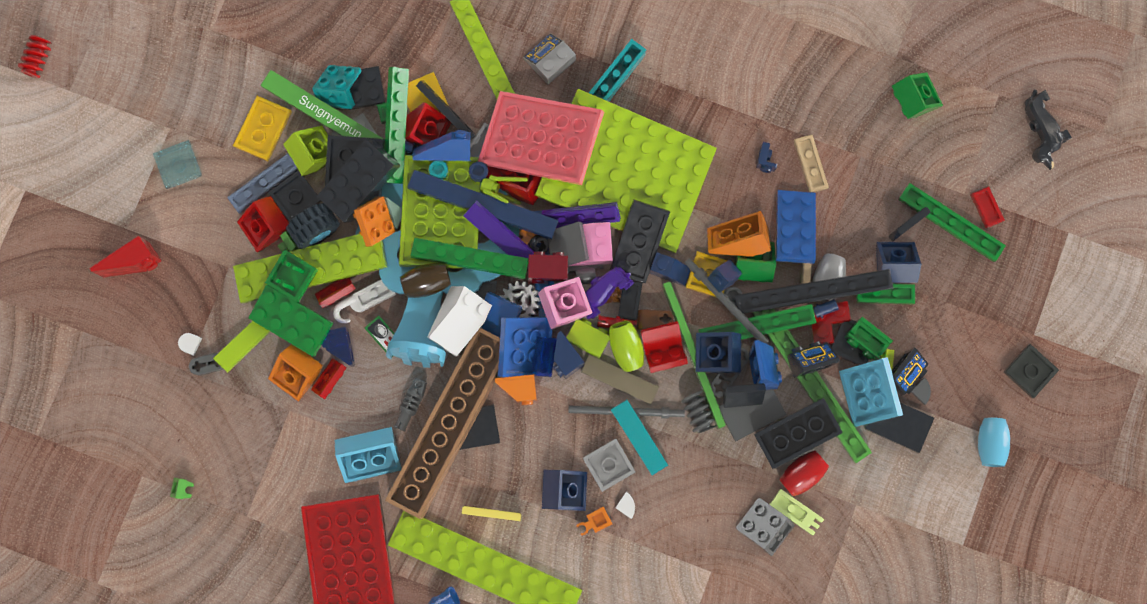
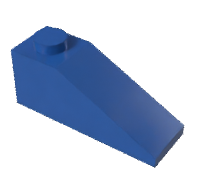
(449, 147)

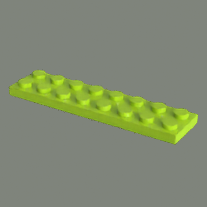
(332, 259)

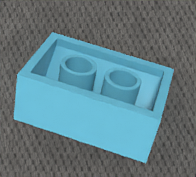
(367, 455)

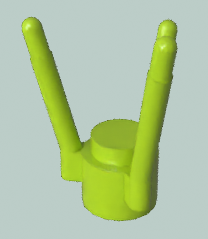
(491, 188)

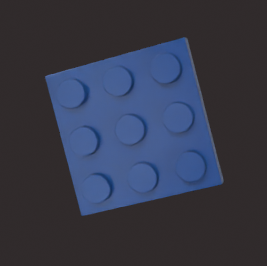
(518, 344)

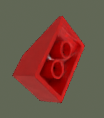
(522, 190)
(131, 258)

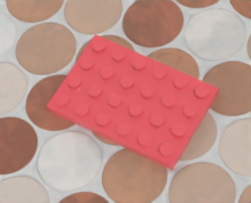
(541, 137)

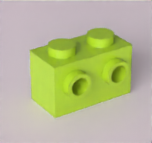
(588, 338)

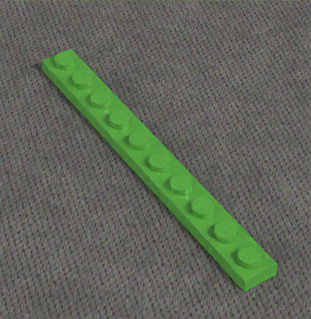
(817, 389)

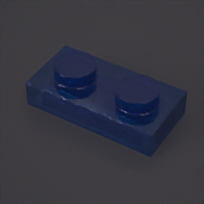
(544, 356)

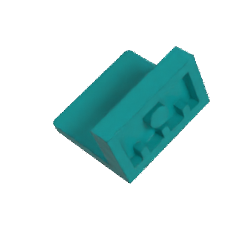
(335, 85)

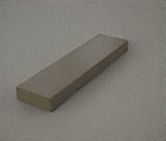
(619, 379)

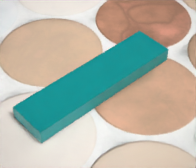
(639, 437)

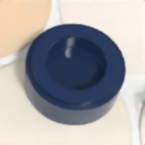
(478, 171)

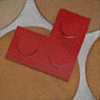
(823, 328)

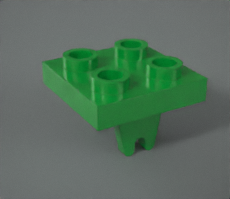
(291, 276)

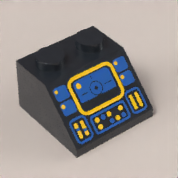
(811, 359)
(908, 370)

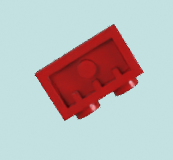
(663, 347)

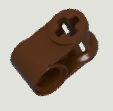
(651, 318)

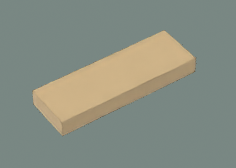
(811, 164)

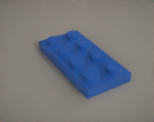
(796, 227)

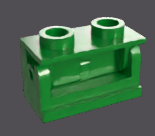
(868, 339)

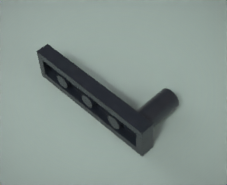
(444, 108)

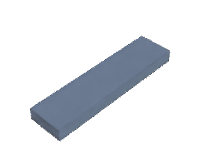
(263, 183)

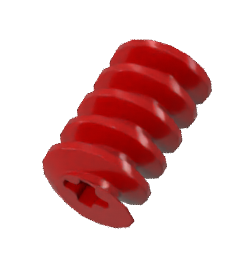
(34, 56)

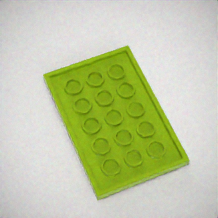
(434, 219)

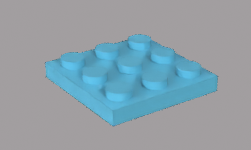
(870, 392)

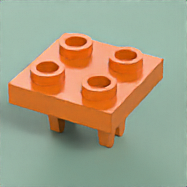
(374, 221)

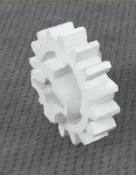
(525, 296)

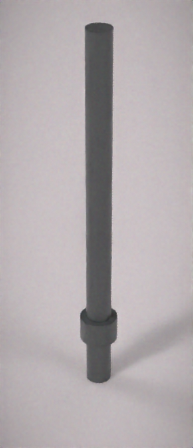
(701, 275)
(664, 412)

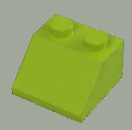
(308, 149)

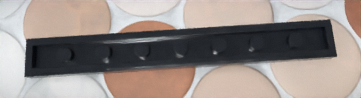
(814, 291)

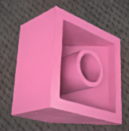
(564, 302)

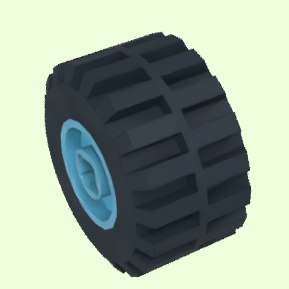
(312, 226)

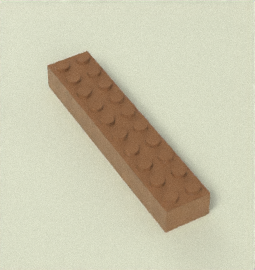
(447, 426)

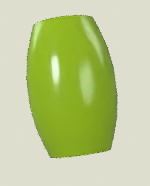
(626, 346)

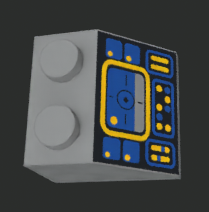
(550, 58)

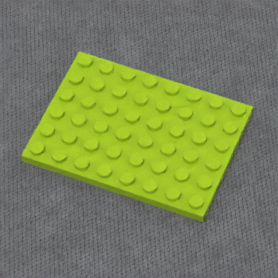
(640, 163)

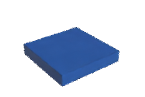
(500, 309)

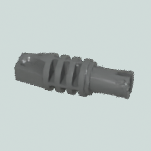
(411, 403)

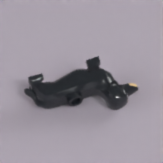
(1046, 127)

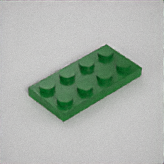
(290, 320)

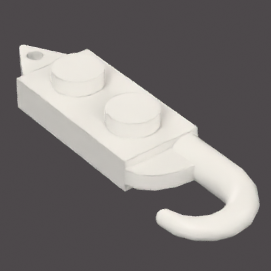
(363, 299)

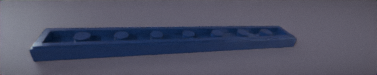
(465, 198)

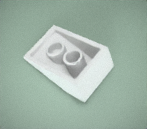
(458, 319)

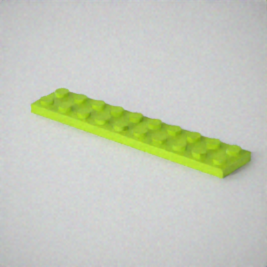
(479, 563)

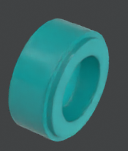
(438, 169)

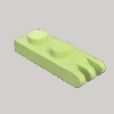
(795, 511)

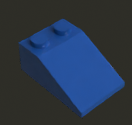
(763, 365)

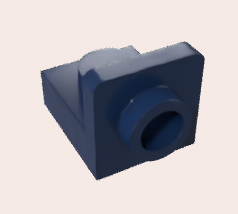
(764, 156)

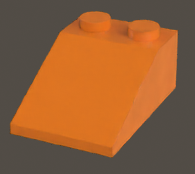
(740, 236)

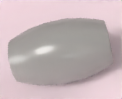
(830, 267)

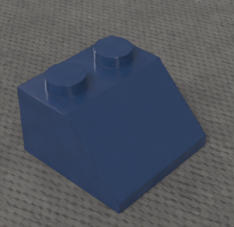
(901, 259)
(718, 352)
(566, 358)
(564, 490)

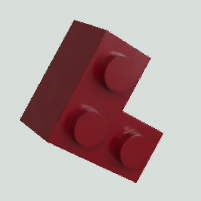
(547, 268)

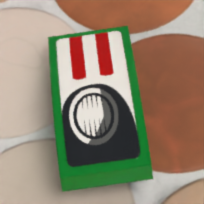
(380, 332)

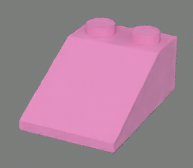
(598, 244)

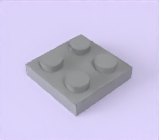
(609, 465)

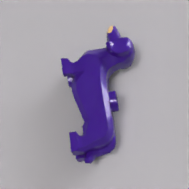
(603, 288)

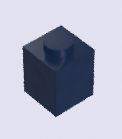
(724, 276)

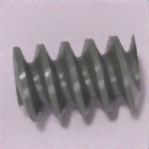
(698, 412)

